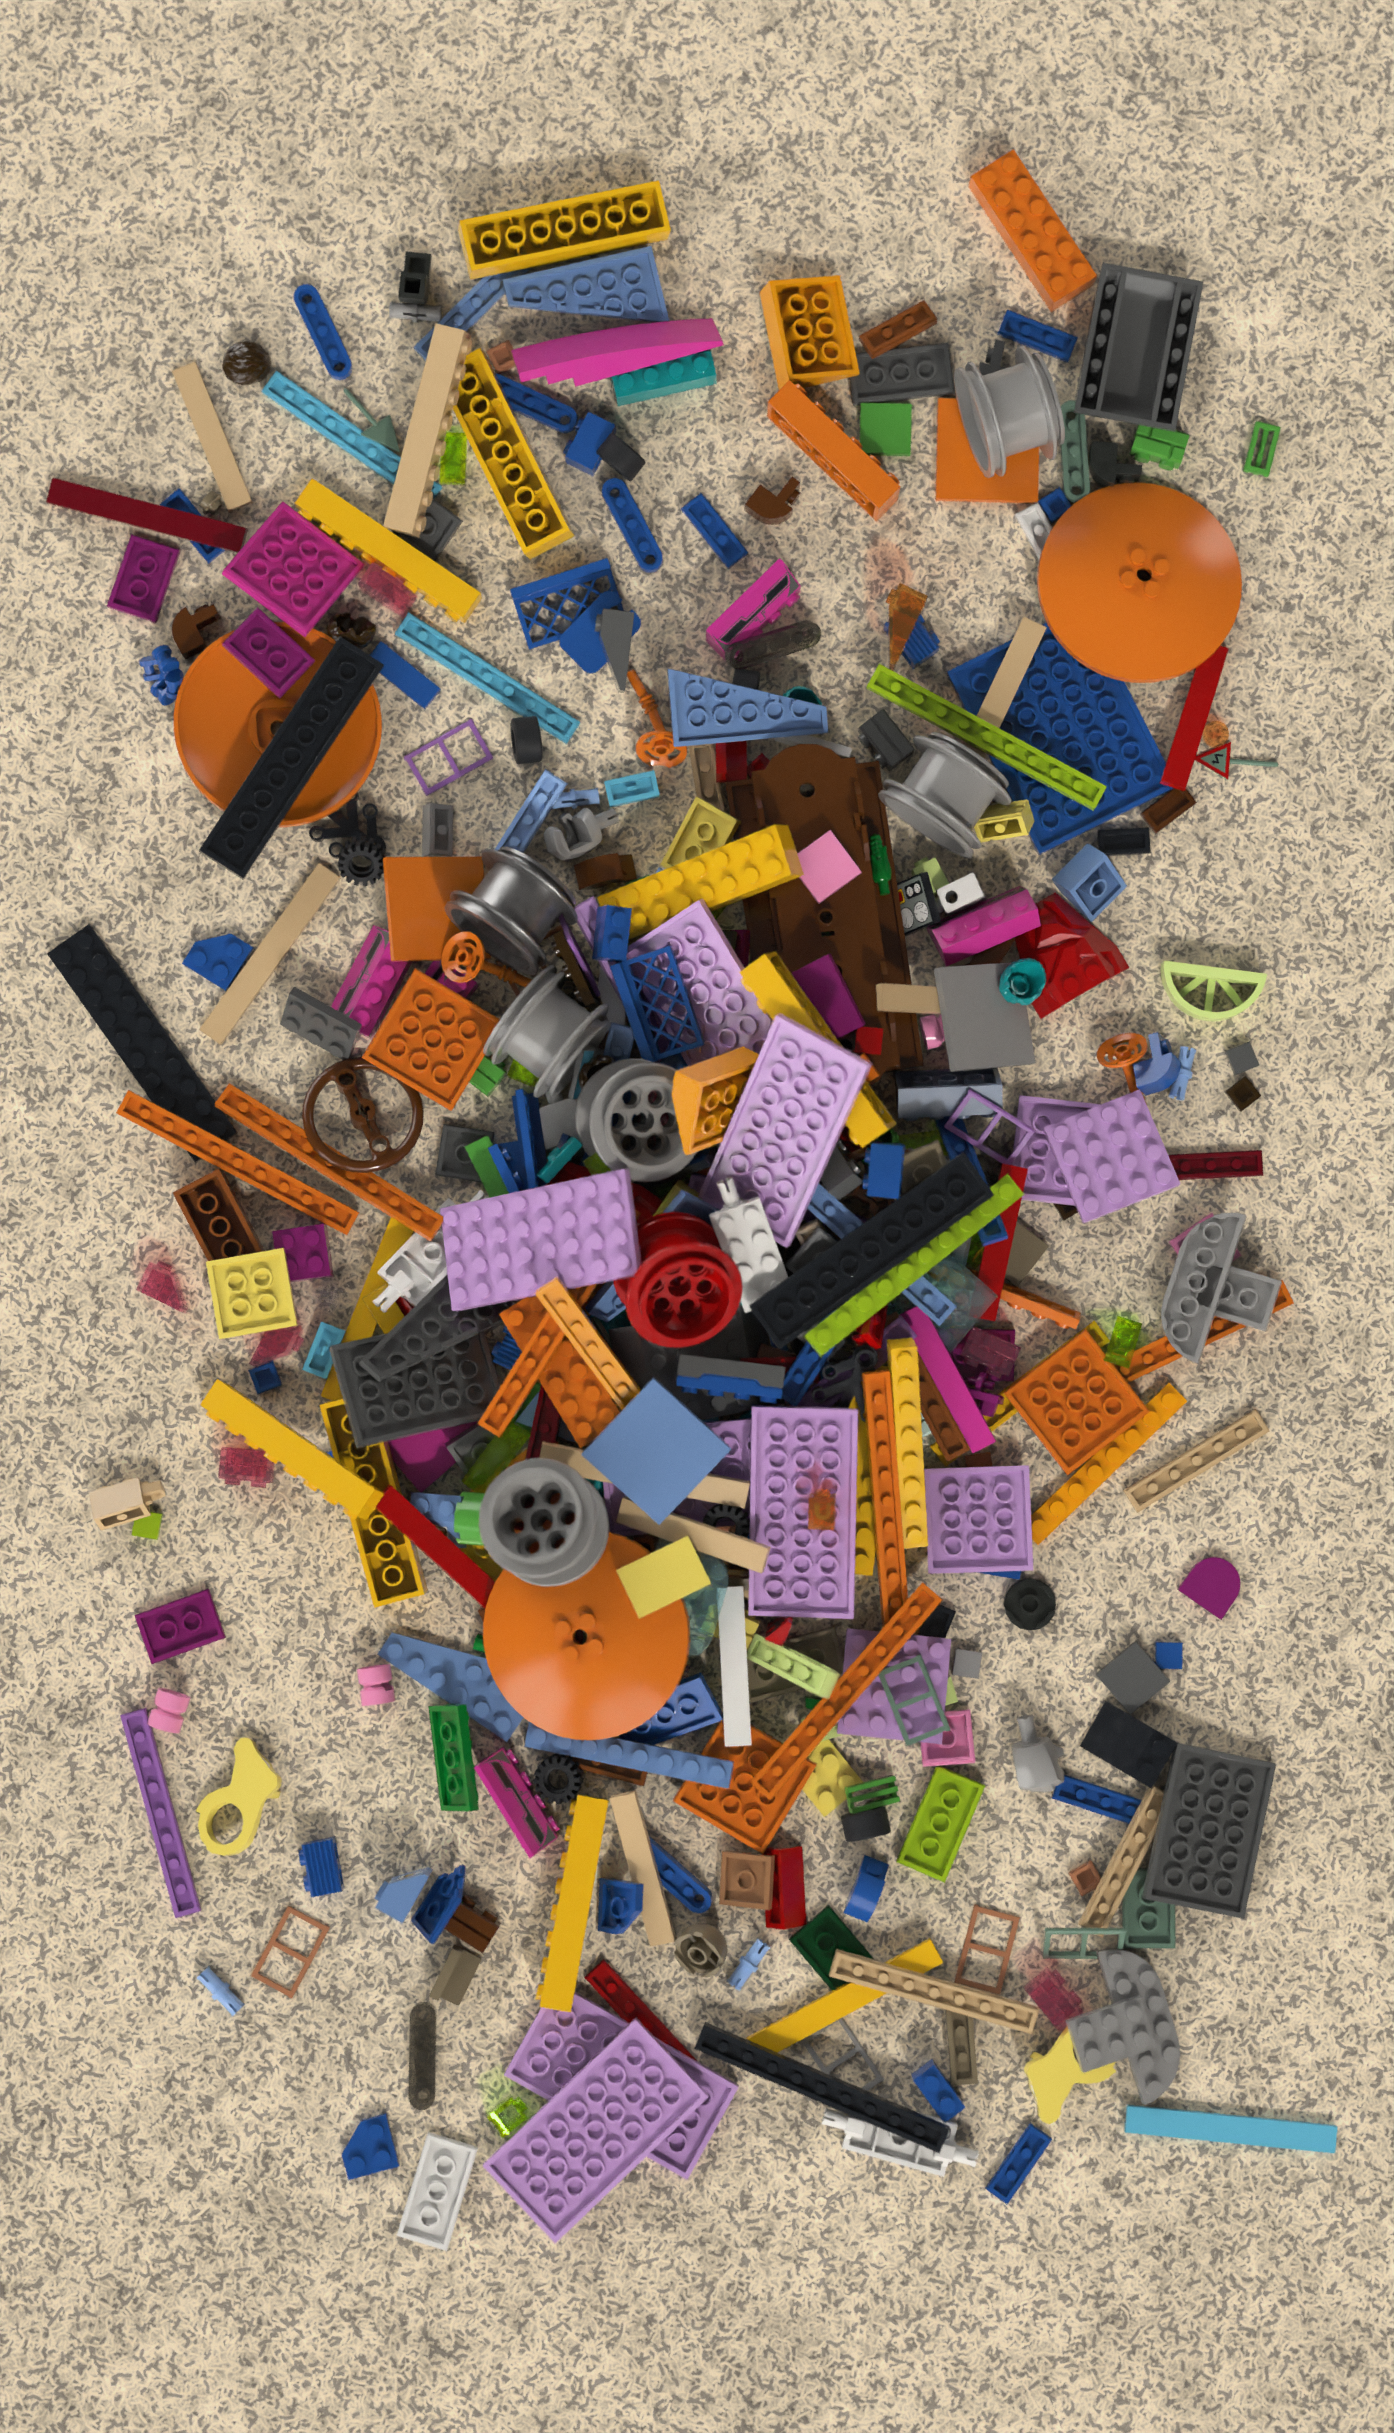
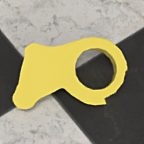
(250, 1787)
(1056, 2073)

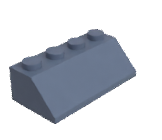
(941, 1091)

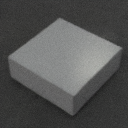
(967, 1663)

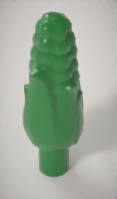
(880, 864)

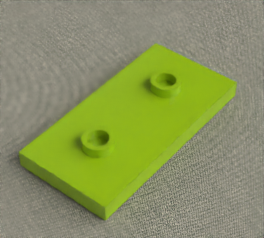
(940, 1823)

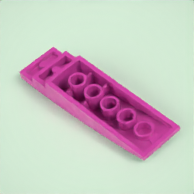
(614, 350)

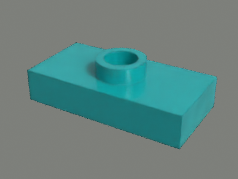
(558, 1159)

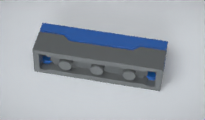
(730, 1376)

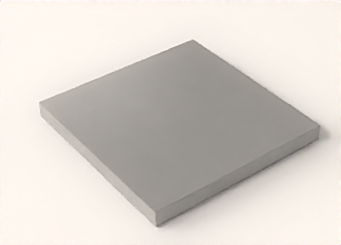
(979, 1022)

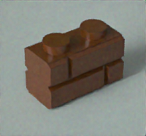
(473, 1925)

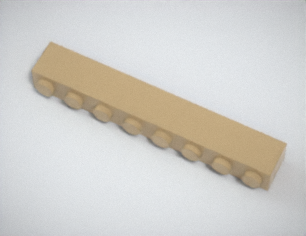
(428, 430)

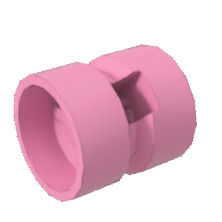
(932, 1031)
(376, 1684)
(167, 1714)

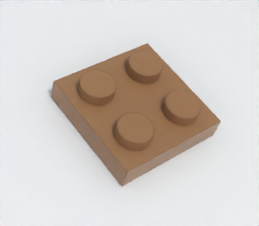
(746, 1880)

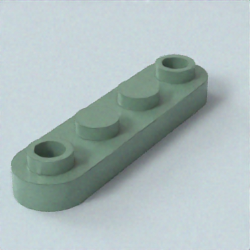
(1074, 454)

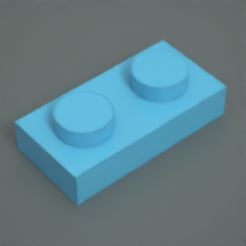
(632, 789)
(319, 1358)

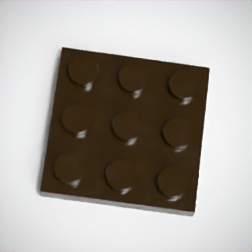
(574, 972)

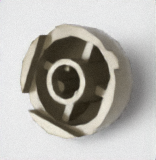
(701, 1949)

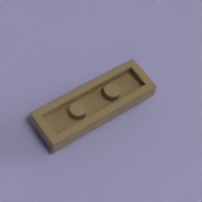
(961, 2048)

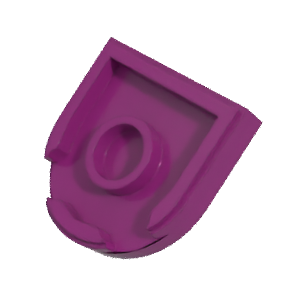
(1212, 1585)

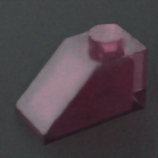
(387, 590)
(163, 1285)
(277, 1345)

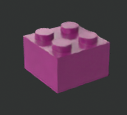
(306, 1251)

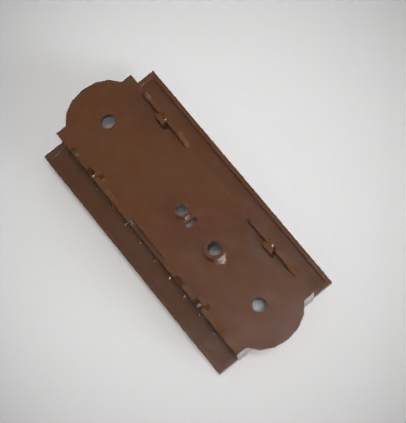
(866, 926)

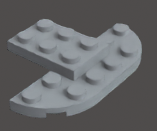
(1208, 1286)
(1131, 2027)

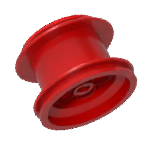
(675, 1257)

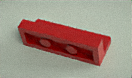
(731, 761)
(788, 1889)

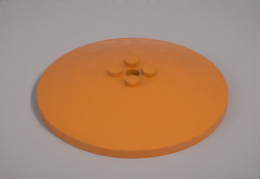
(1131, 625)
(226, 724)
(591, 1687)

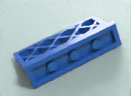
(554, 584)
(636, 1009)
(529, 1137)

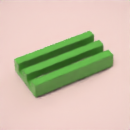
(1257, 470)
(892, 1789)

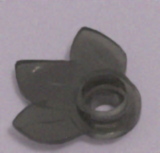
(990, 1164)

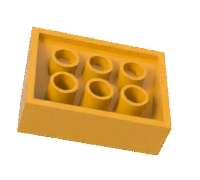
(809, 330)
(708, 1096)

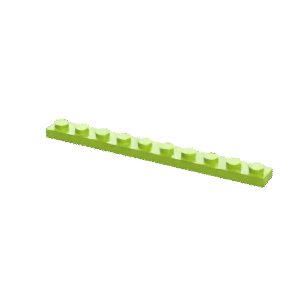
(986, 737)
(899, 1278)

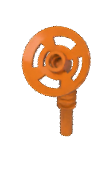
(663, 739)
(471, 960)
(1123, 1055)

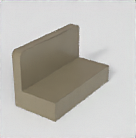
(455, 1975)

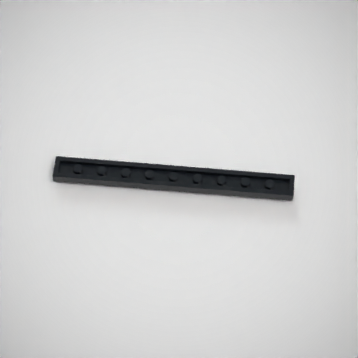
(822, 2087)

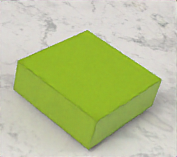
(148, 1526)

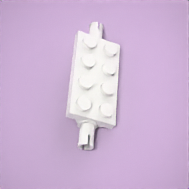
(749, 1242)
(415, 1267)
(884, 2145)

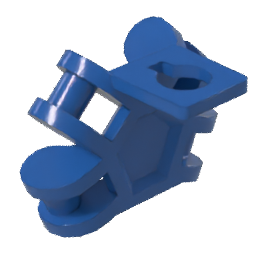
(168, 675)

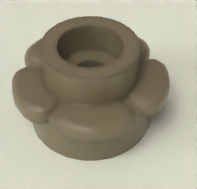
(211, 503)

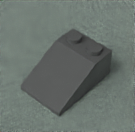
(615, 638)

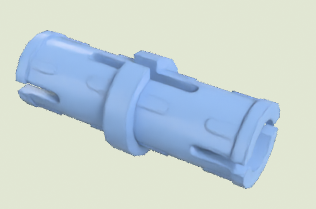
(577, 798)
(1185, 1073)
(748, 1964)
(220, 1991)

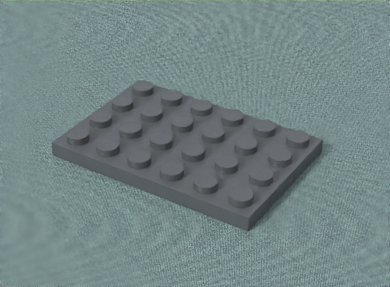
(423, 1398)
(1209, 1830)

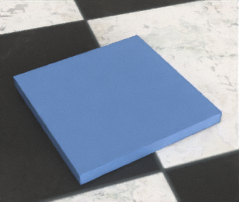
(656, 1451)

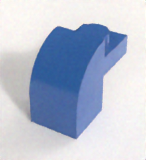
(1159, 1071)
(866, 1889)

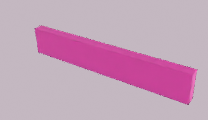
(949, 1380)

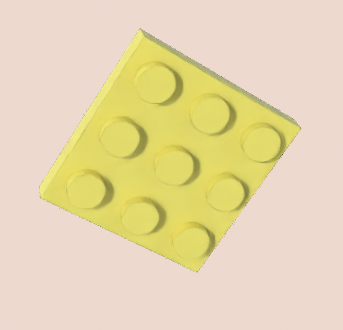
(251, 1293)

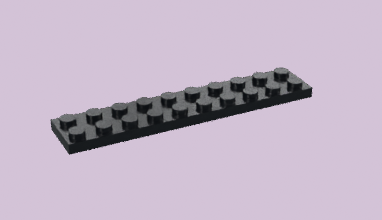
(291, 758)
(136, 1032)
(871, 1250)

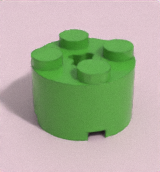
(467, 1518)

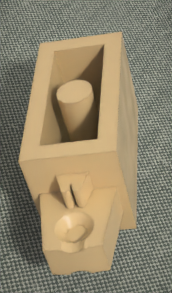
(124, 1501)

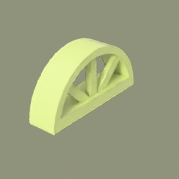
(1211, 974)
(793, 1666)

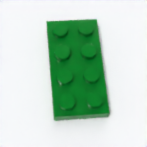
(453, 1757)

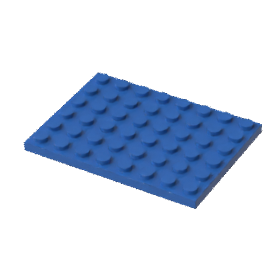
(1077, 720)

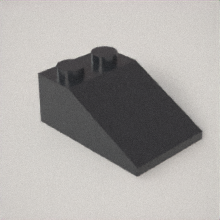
(1128, 1744)

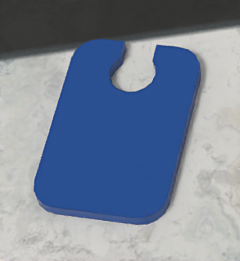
(583, 642)

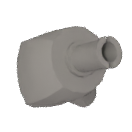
(580, 827)
(1036, 1759)

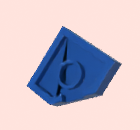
(218, 959)
(618, 1905)
(370, 2148)

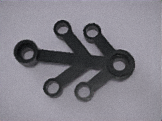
(350, 826)
(850, 1386)

